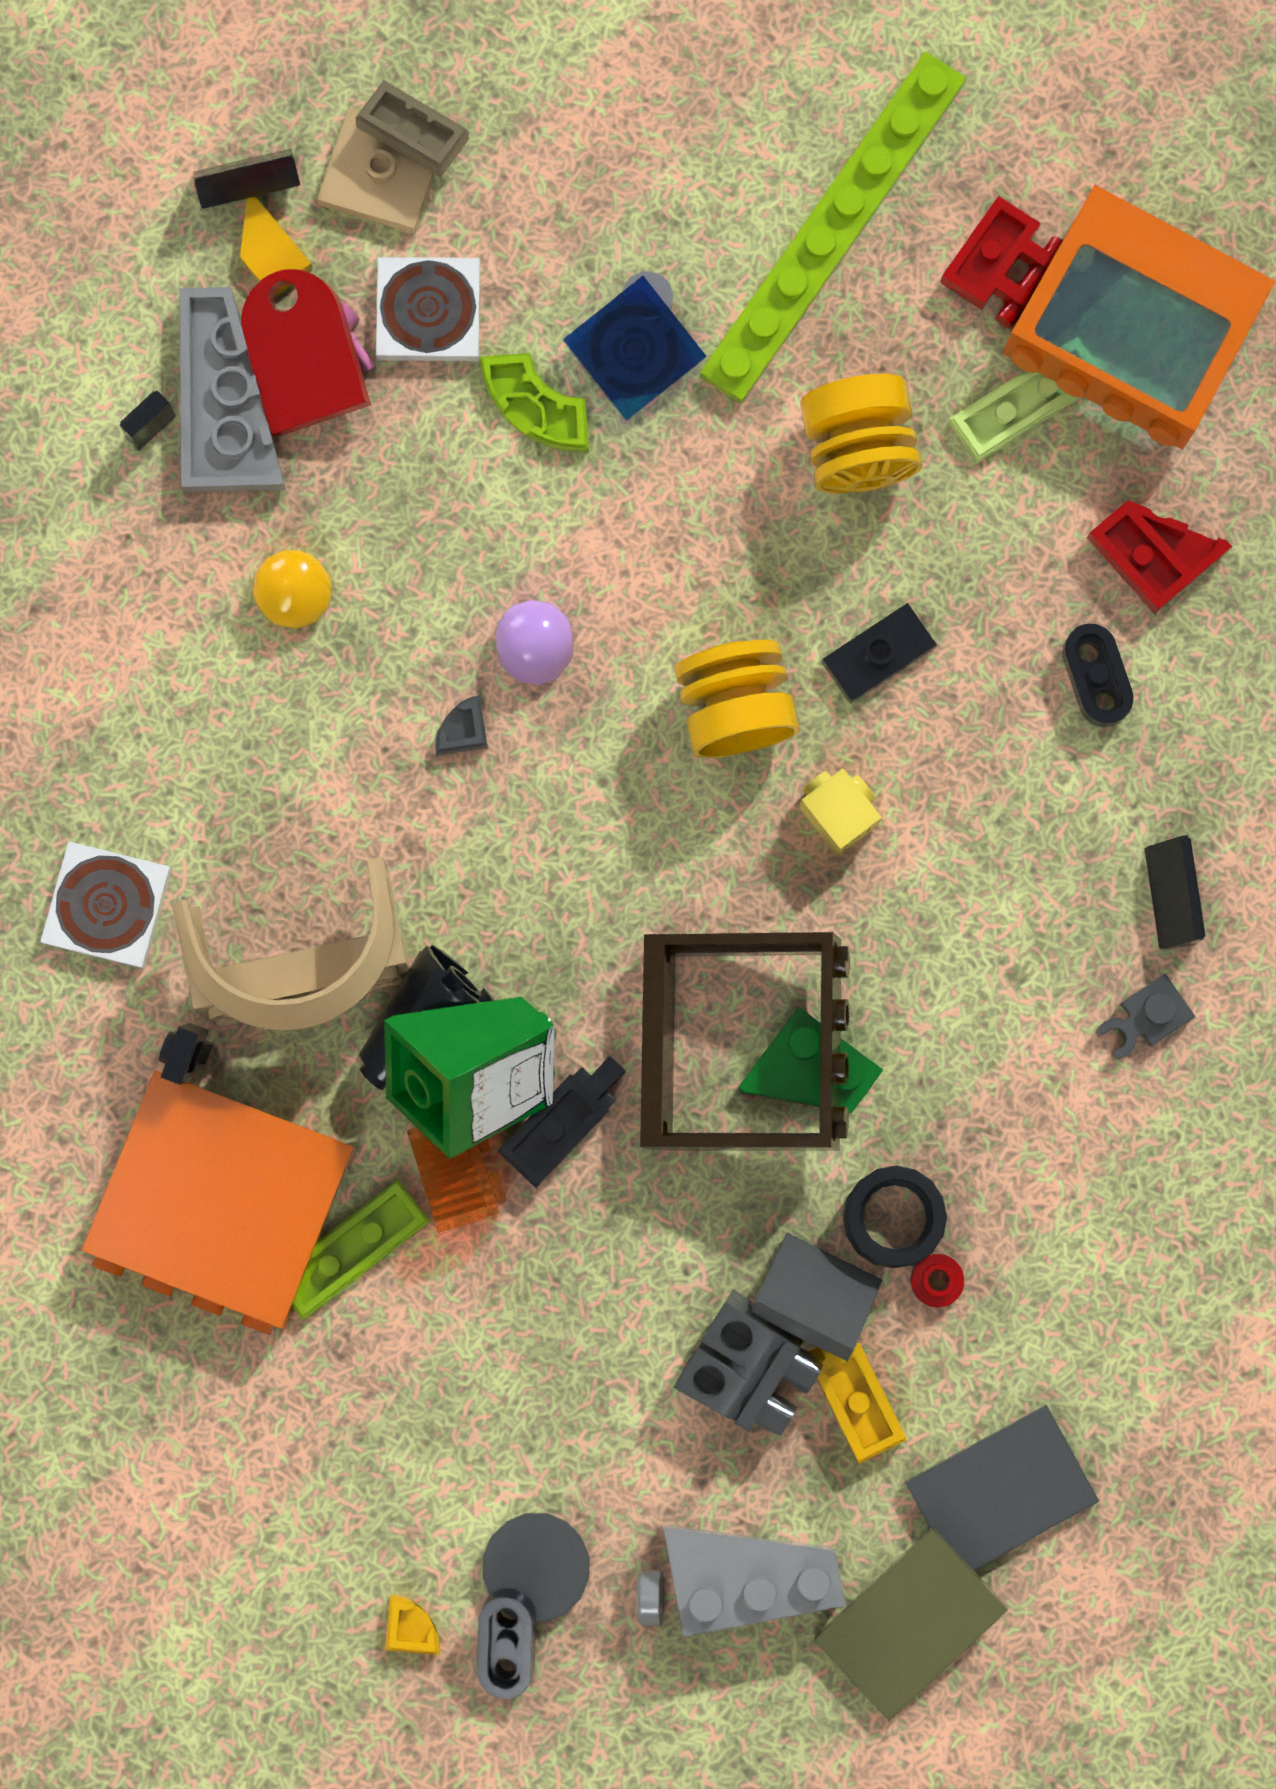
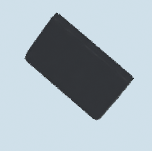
(246, 178)
(1175, 893)

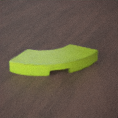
(534, 406)

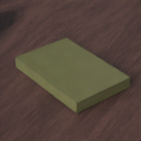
(910, 1623)

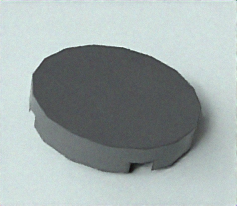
(540, 1559)

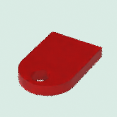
(303, 354)

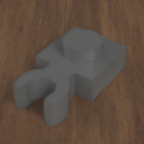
(1151, 1013)

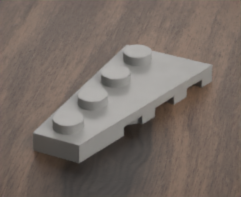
(221, 410)

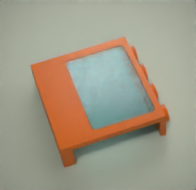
(1138, 318)

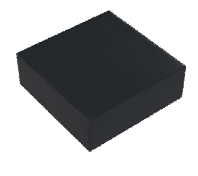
(147, 419)

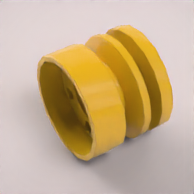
(860, 433)
(734, 687)

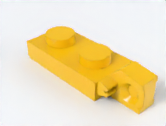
(858, 1403)

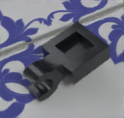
(183, 1052)

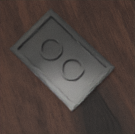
(1003, 1489)

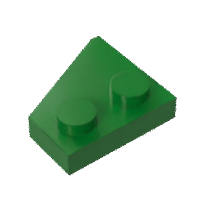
(792, 1067)

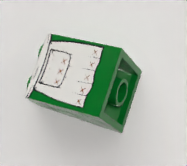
(469, 1069)

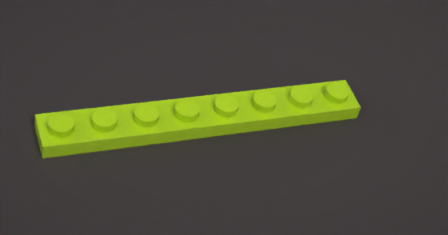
(832, 227)

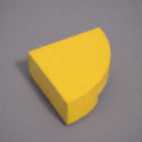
(410, 1628)

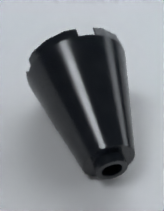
(429, 984)

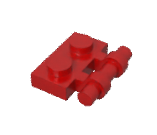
(990, 254)

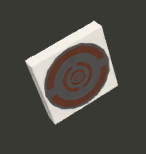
(428, 309)
(106, 905)

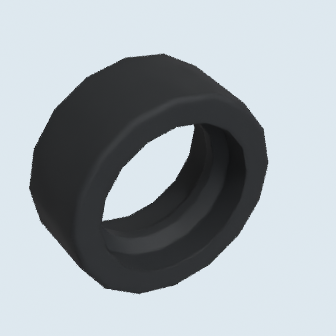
(934, 1209)

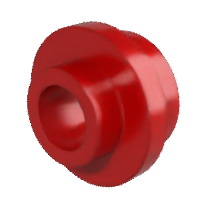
(922, 1289)

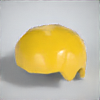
(292, 589)

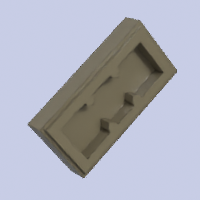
(412, 128)

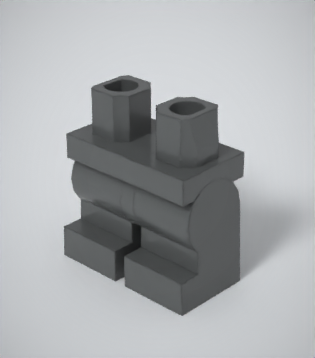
(742, 1366)

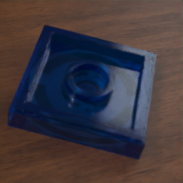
(634, 348)

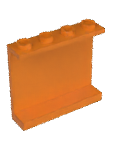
(217, 1202)

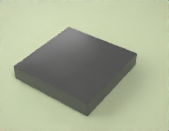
(816, 1296)

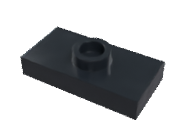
(879, 653)

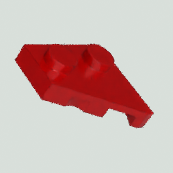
(1155, 553)

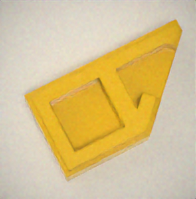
(267, 246)

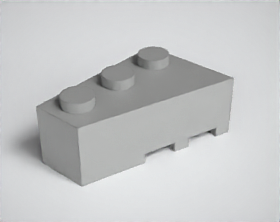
(747, 1579)

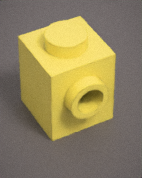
(839, 809)

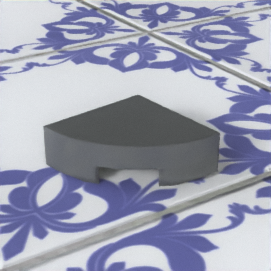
(462, 729)

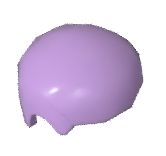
(534, 642)

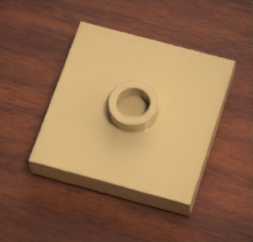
(374, 180)

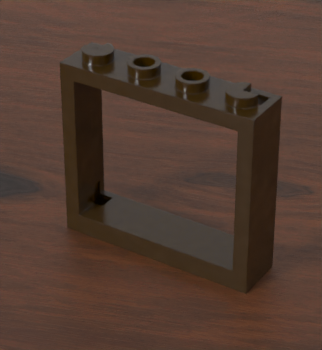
(658, 1038)

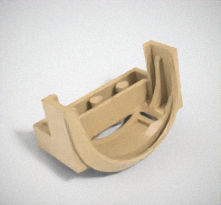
(302, 985)

